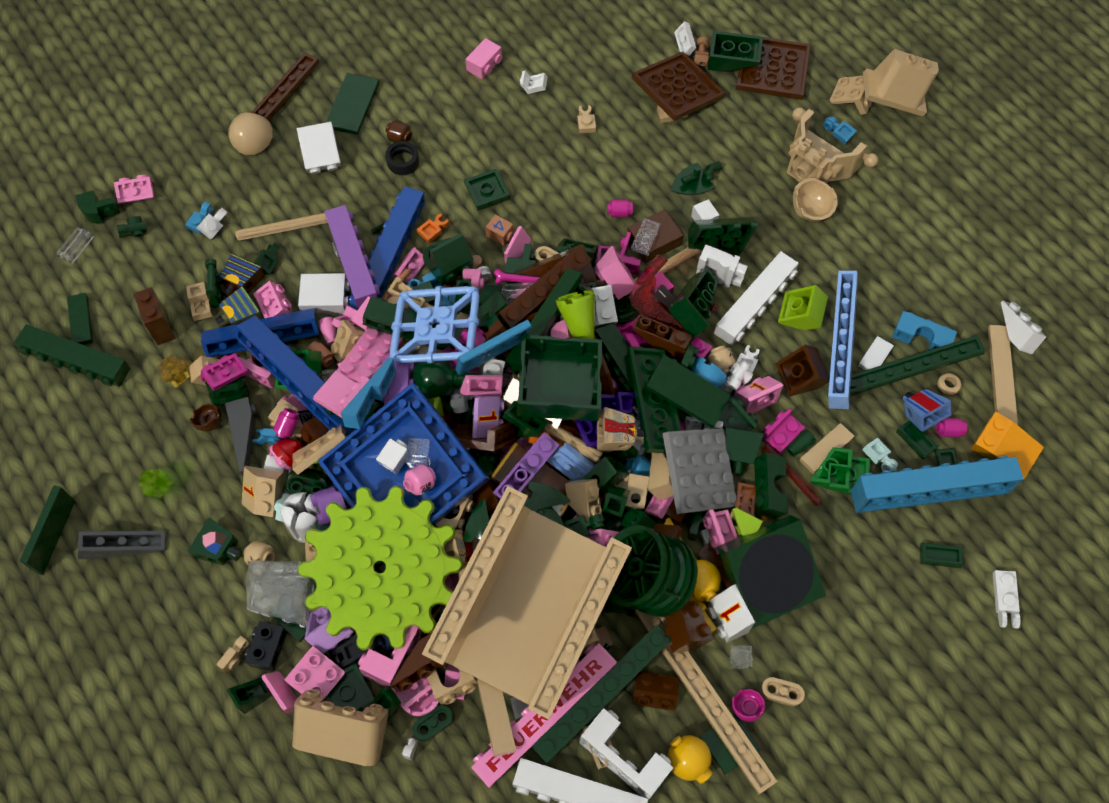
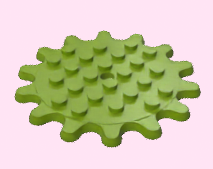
(386, 600)

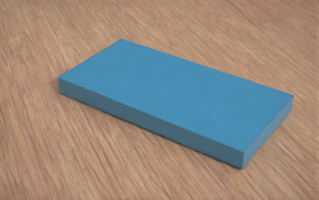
(492, 348)

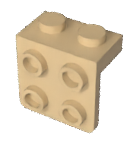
(850, 91)

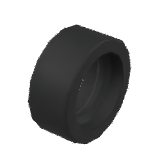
(402, 147)

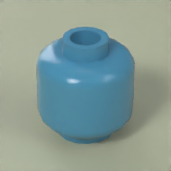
(639, 465)

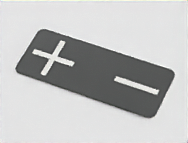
(664, 296)

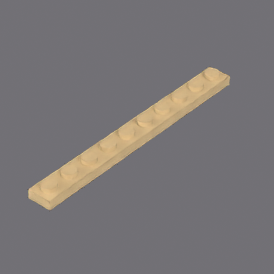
(715, 711)

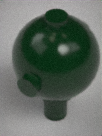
(437, 378)

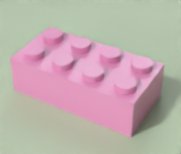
(367, 355)

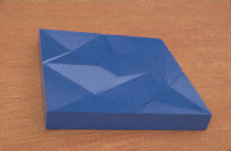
(406, 416)

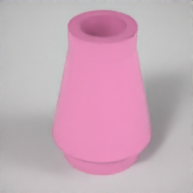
(327, 330)

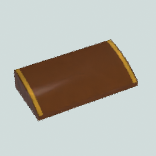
(545, 475)

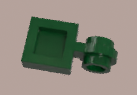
(581, 527)

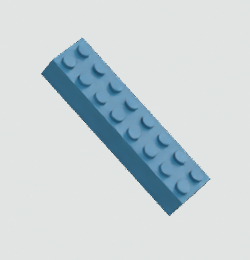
(936, 484)

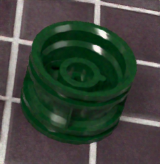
(656, 574)

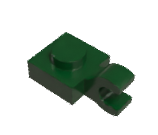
(266, 258)

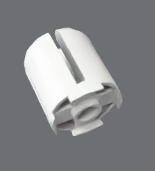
(299, 515)

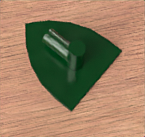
(691, 181)

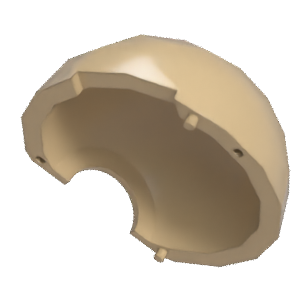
(250, 133)
(814, 200)

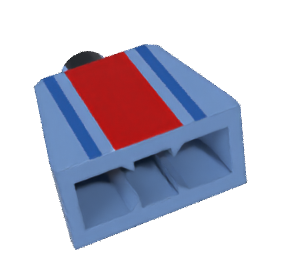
(926, 408)

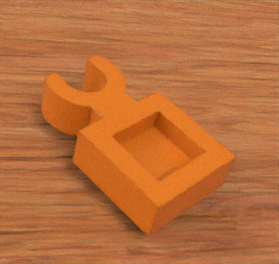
(431, 230)

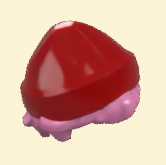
(283, 452)

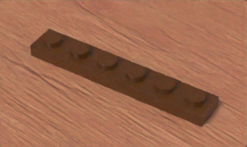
(286, 86)
(542, 287)

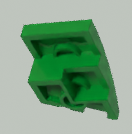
(840, 470)

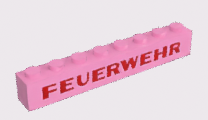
(534, 726)

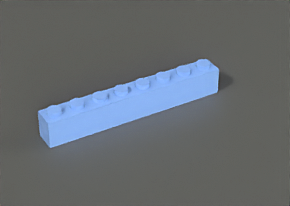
(843, 340)

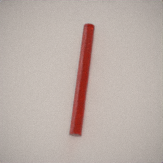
(796, 479)

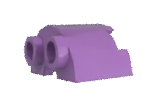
(322, 499)

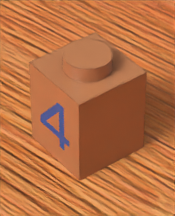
(499, 230)

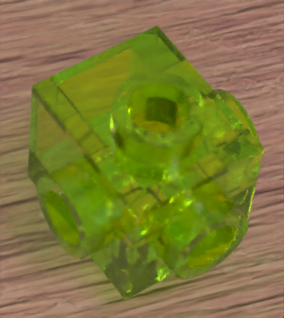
(160, 483)

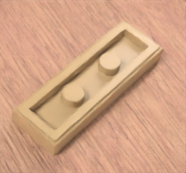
(838, 438)

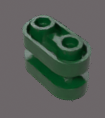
(229, 392)
(307, 481)

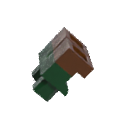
(493, 327)

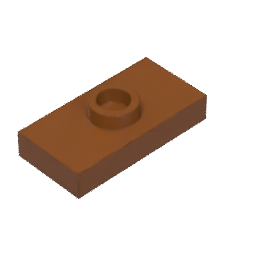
(745, 498)

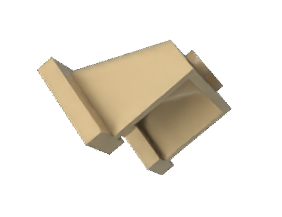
(901, 82)

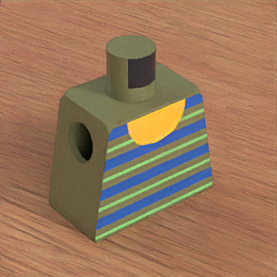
(237, 309)

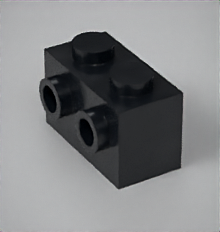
(265, 646)

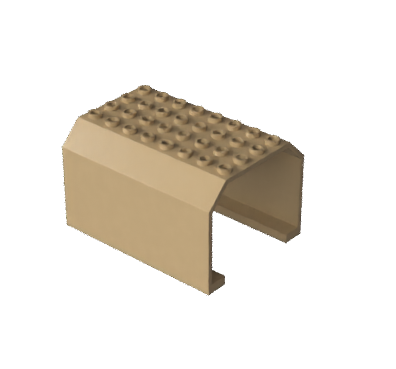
(526, 604)

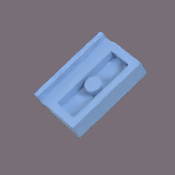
(571, 462)

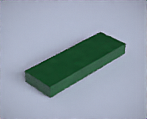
(79, 318)

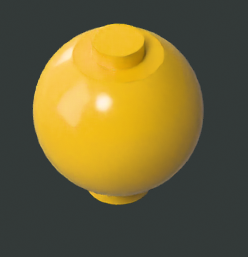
(707, 582)
(690, 758)

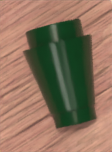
(802, 442)

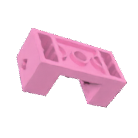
(383, 669)

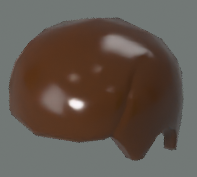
(206, 417)

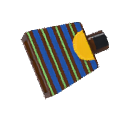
(240, 273)

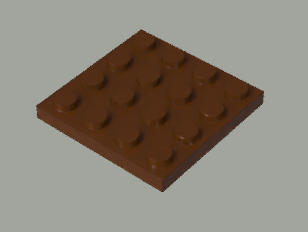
(780, 69)
(678, 85)

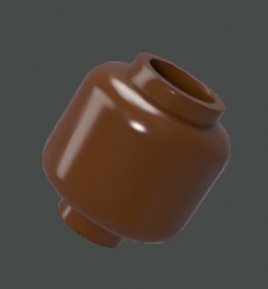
(398, 131)

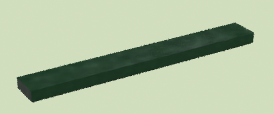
(916, 365)

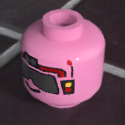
(419, 479)

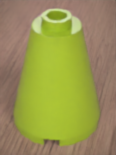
(578, 313)

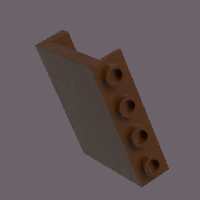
(496, 437)

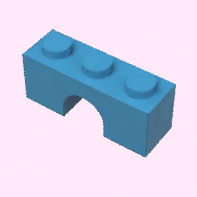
(912, 325)

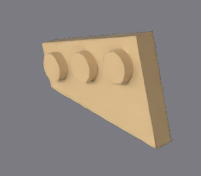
(312, 452)

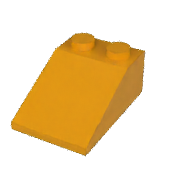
(1006, 438)

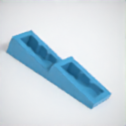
(374, 389)

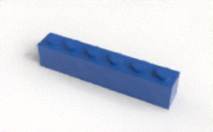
(286, 326)

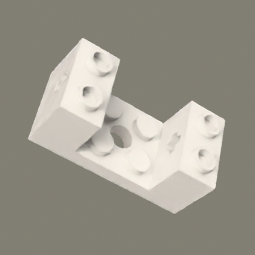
(598, 735)

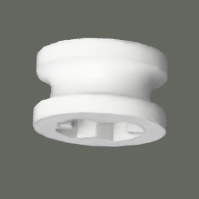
(485, 273)

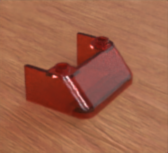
(647, 303)

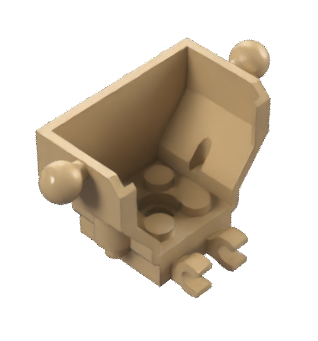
(818, 159)

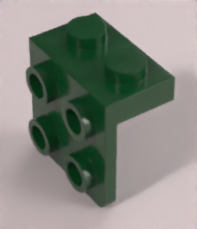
(736, 417)

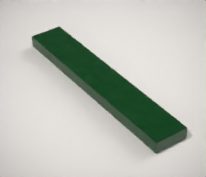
(549, 311)

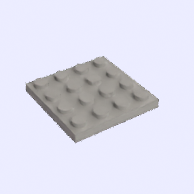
(699, 470)

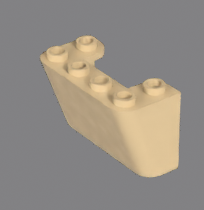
(338, 730)

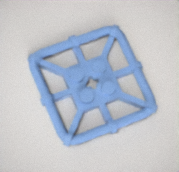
(426, 317)

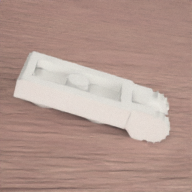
(1006, 597)

